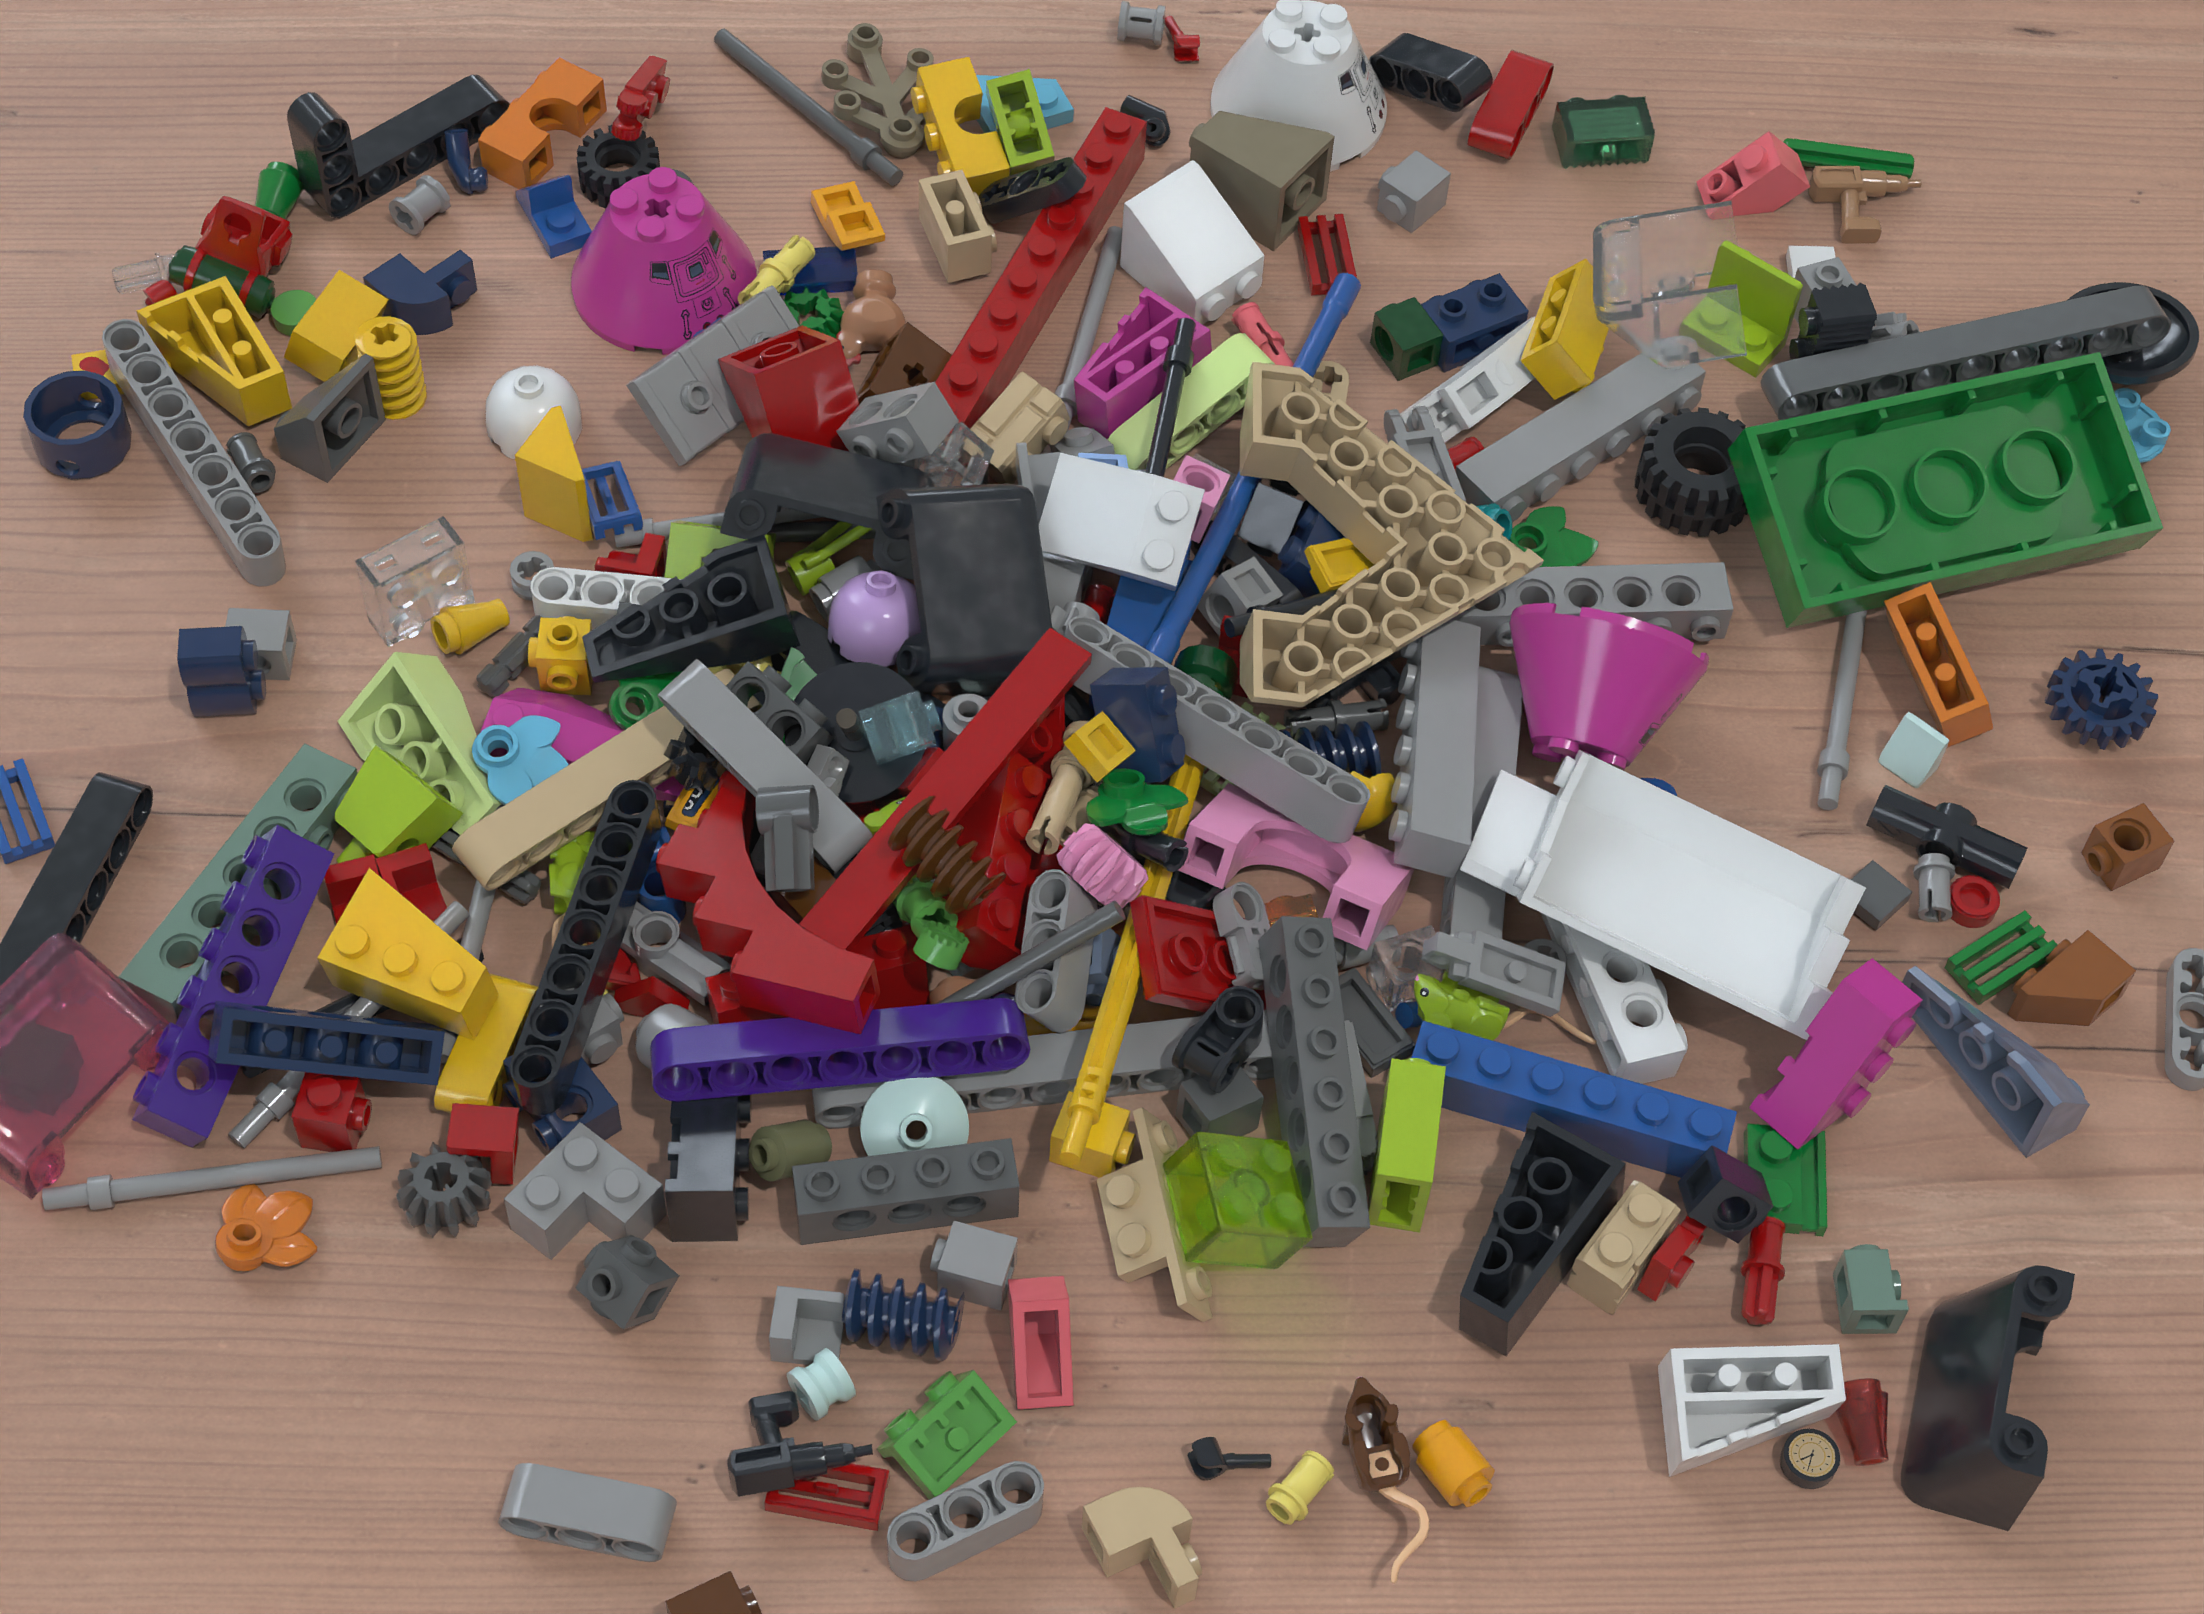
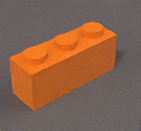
(1938, 664)

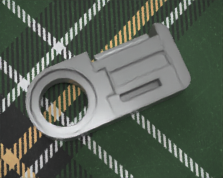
(1241, 933)

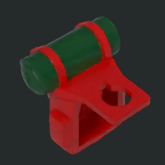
(236, 244)

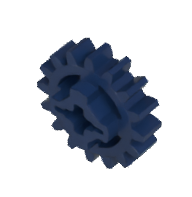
(2126, 701)

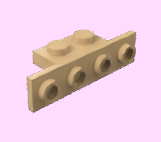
(1144, 1222)

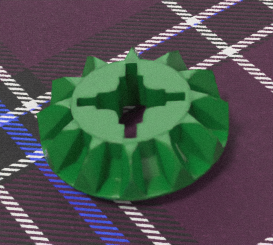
(827, 310)

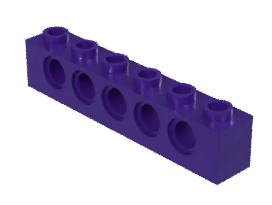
(298, 870)

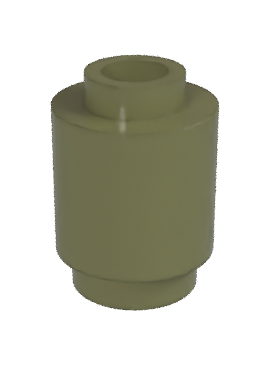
(788, 1144)

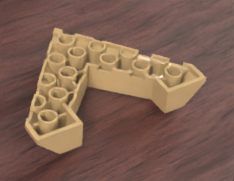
(1425, 541)

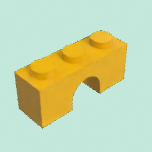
(950, 96)

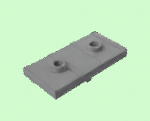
(687, 390)

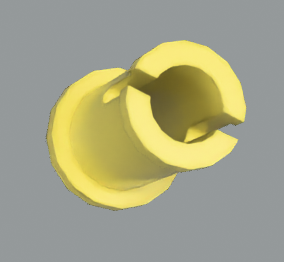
(1291, 1497)

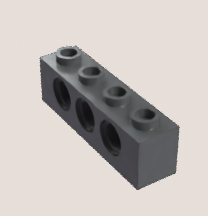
(906, 1191)

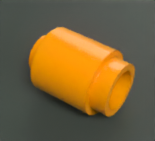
(1453, 1464)

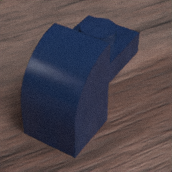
(426, 297)

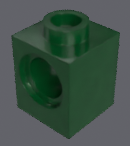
(1406, 338)

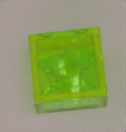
(1237, 1201)

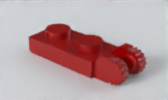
(640, 98)

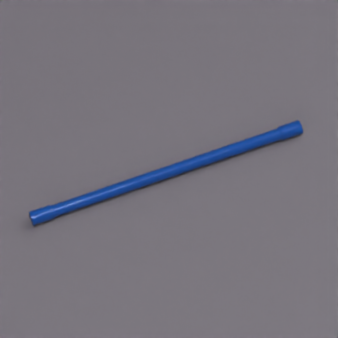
(1167, 637)

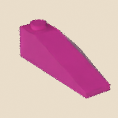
(580, 731)

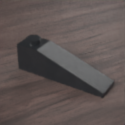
(717, 614)

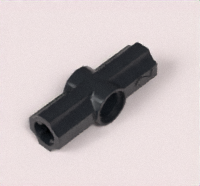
(1947, 831)

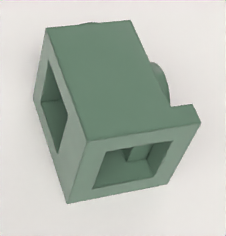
(1868, 1292)

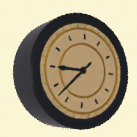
(1810, 1458)

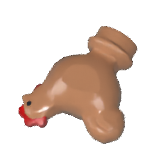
(871, 317)

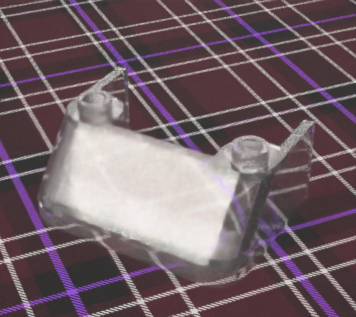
(1647, 280)

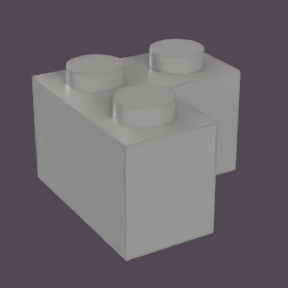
(583, 1184)

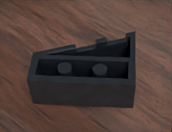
(705, 1169)

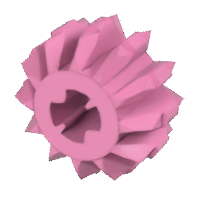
(1102, 866)

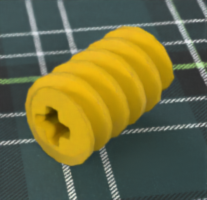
(396, 364)

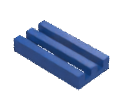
(613, 518)
(27, 847)

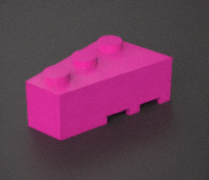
(1129, 368)
(1841, 1056)

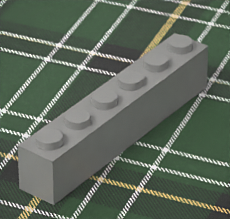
(1577, 434)
(1436, 749)

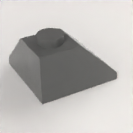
(332, 421)

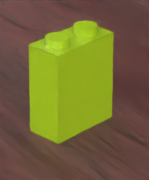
(1406, 1144)

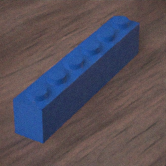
(1605, 1110)

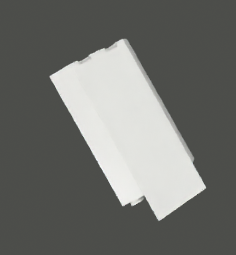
(1669, 886)

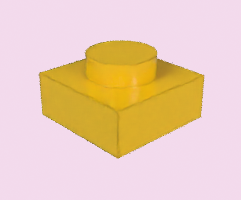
(1099, 746)

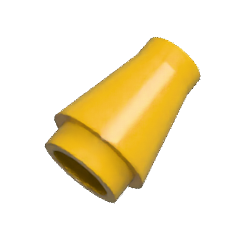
(466, 625)

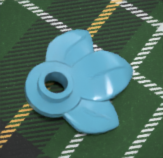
(528, 757)

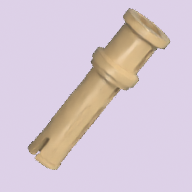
(1061, 797)

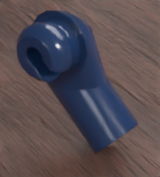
(459, 162)

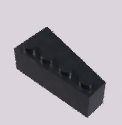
(1538, 1227)

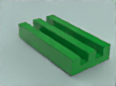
(2030, 937)

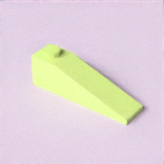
(424, 722)

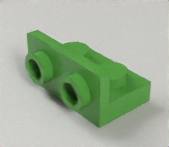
(947, 1431)

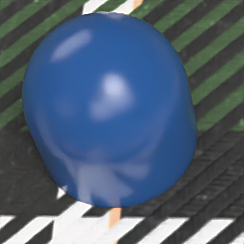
(1407, 1015)

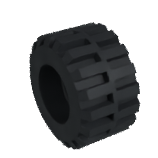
(1681, 496)

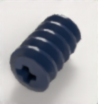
(1344, 749)
(901, 1316)

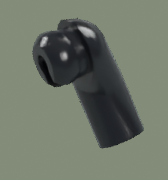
(1157, 122)

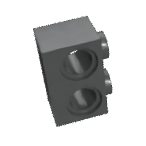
(780, 710)

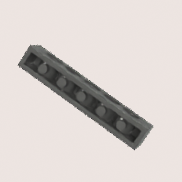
(1314, 1076)

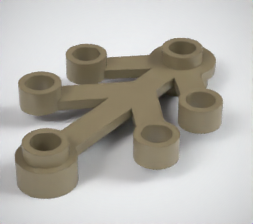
(898, 132)

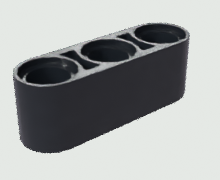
(1431, 72)

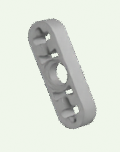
(2178, 1035)

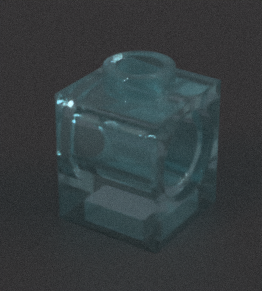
(900, 726)

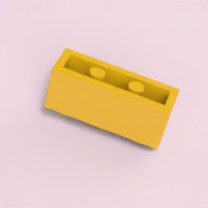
(1566, 333)

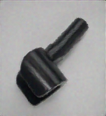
(1210, 1463)

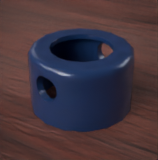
(58, 405)

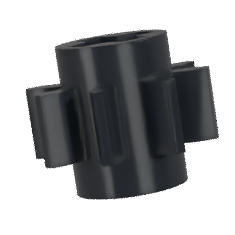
(692, 762)

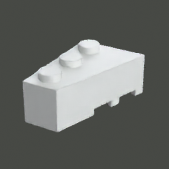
(1743, 1396)

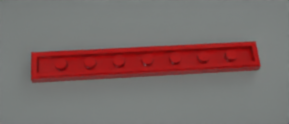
(957, 782)

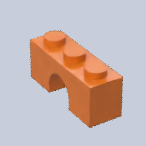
(560, 99)

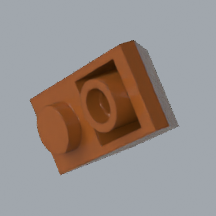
(2074, 986)

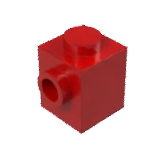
(330, 1112)

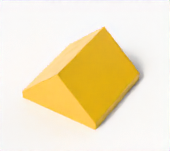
(553, 479)

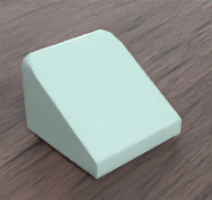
(1914, 751)

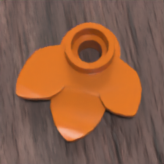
(264, 1229)

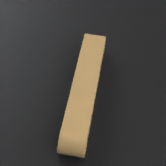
(569, 800)

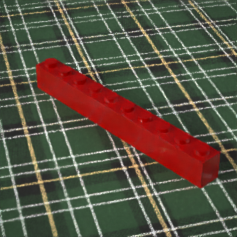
(1042, 269)

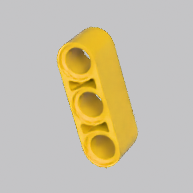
(476, 1066)

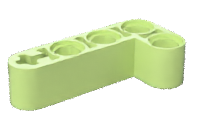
(1207, 400)

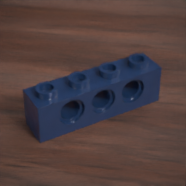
(325, 1043)

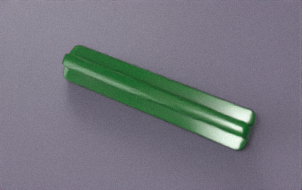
(1828, 154)

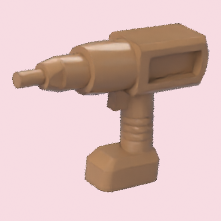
(1852, 188)

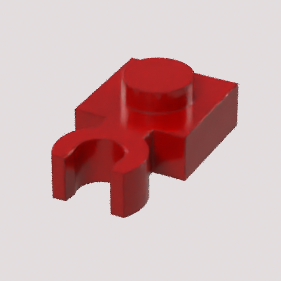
(1671, 1261)

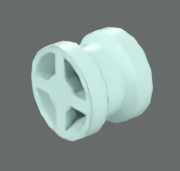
(821, 1384)

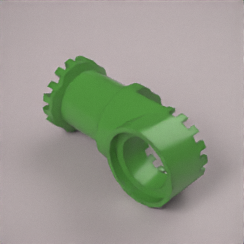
(935, 928)

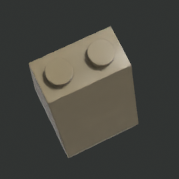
(1264, 171)

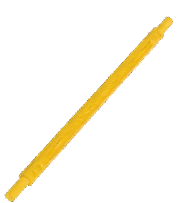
(1121, 989)

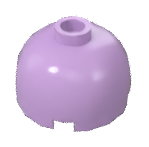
(873, 617)

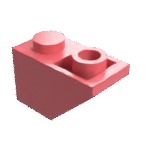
(1756, 178)

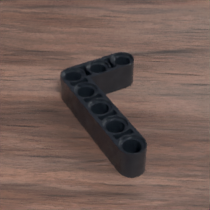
(353, 173)

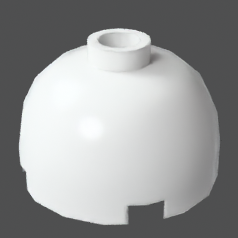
(521, 402)

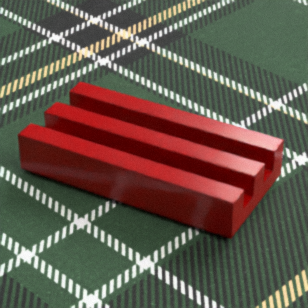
(1324, 229)
(834, 1512)

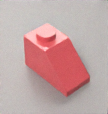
(1041, 1342)

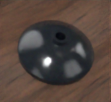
(2161, 359)

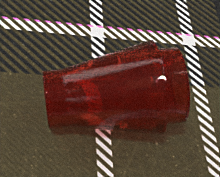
(1865, 1420)

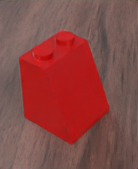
(793, 386)

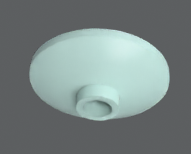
(907, 1100)

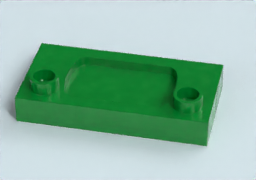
(1943, 488)

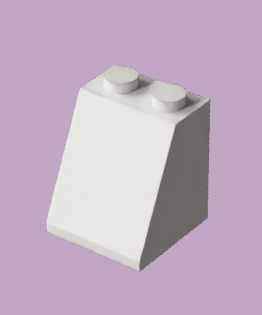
(1189, 245)

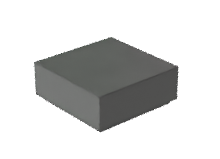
(1882, 895)

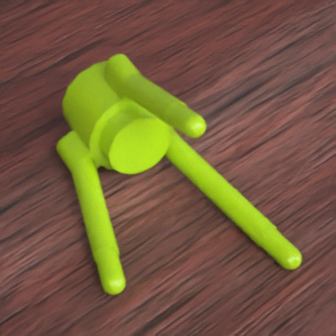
(815, 559)

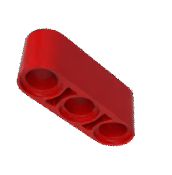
(1510, 104)

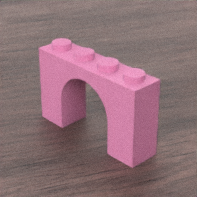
(1245, 831)

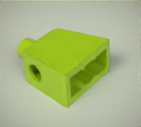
(391, 809)

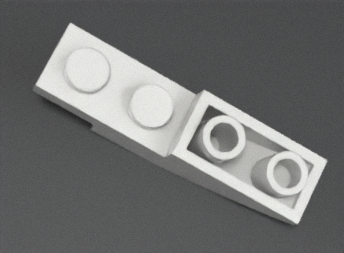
(1479, 386)

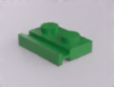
(1792, 1177)

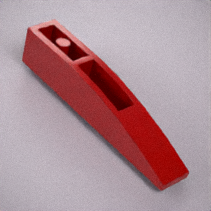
(1000, 828)

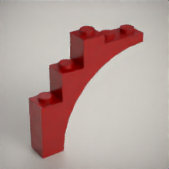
(774, 959)

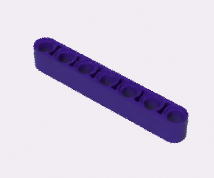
(807, 1055)

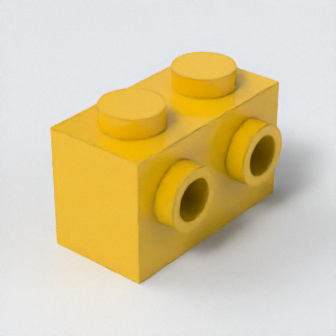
(326, 334)

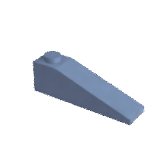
(2007, 1075)

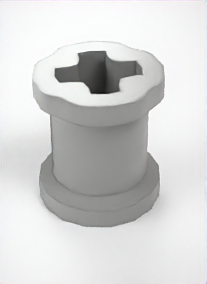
(1141, 22)
(419, 205)

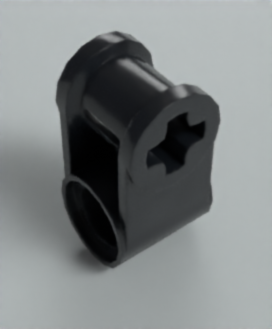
(1218, 1046)

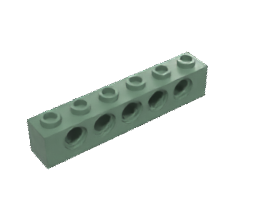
(306, 782)

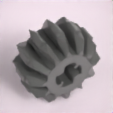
(424, 1195)

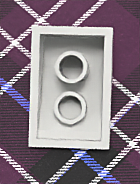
(1119, 520)

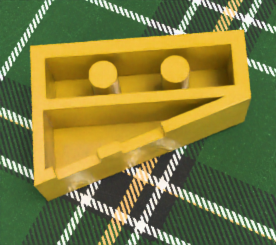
(219, 350)
(406, 961)

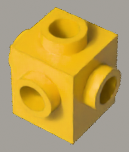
(561, 655)

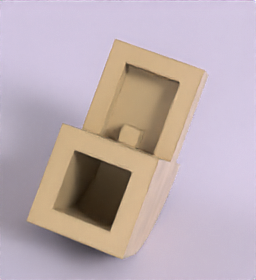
(1143, 1526)

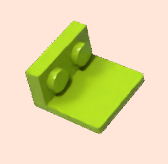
(1766, 303)

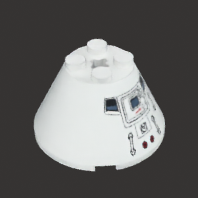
(1309, 74)

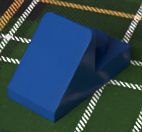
(555, 215)

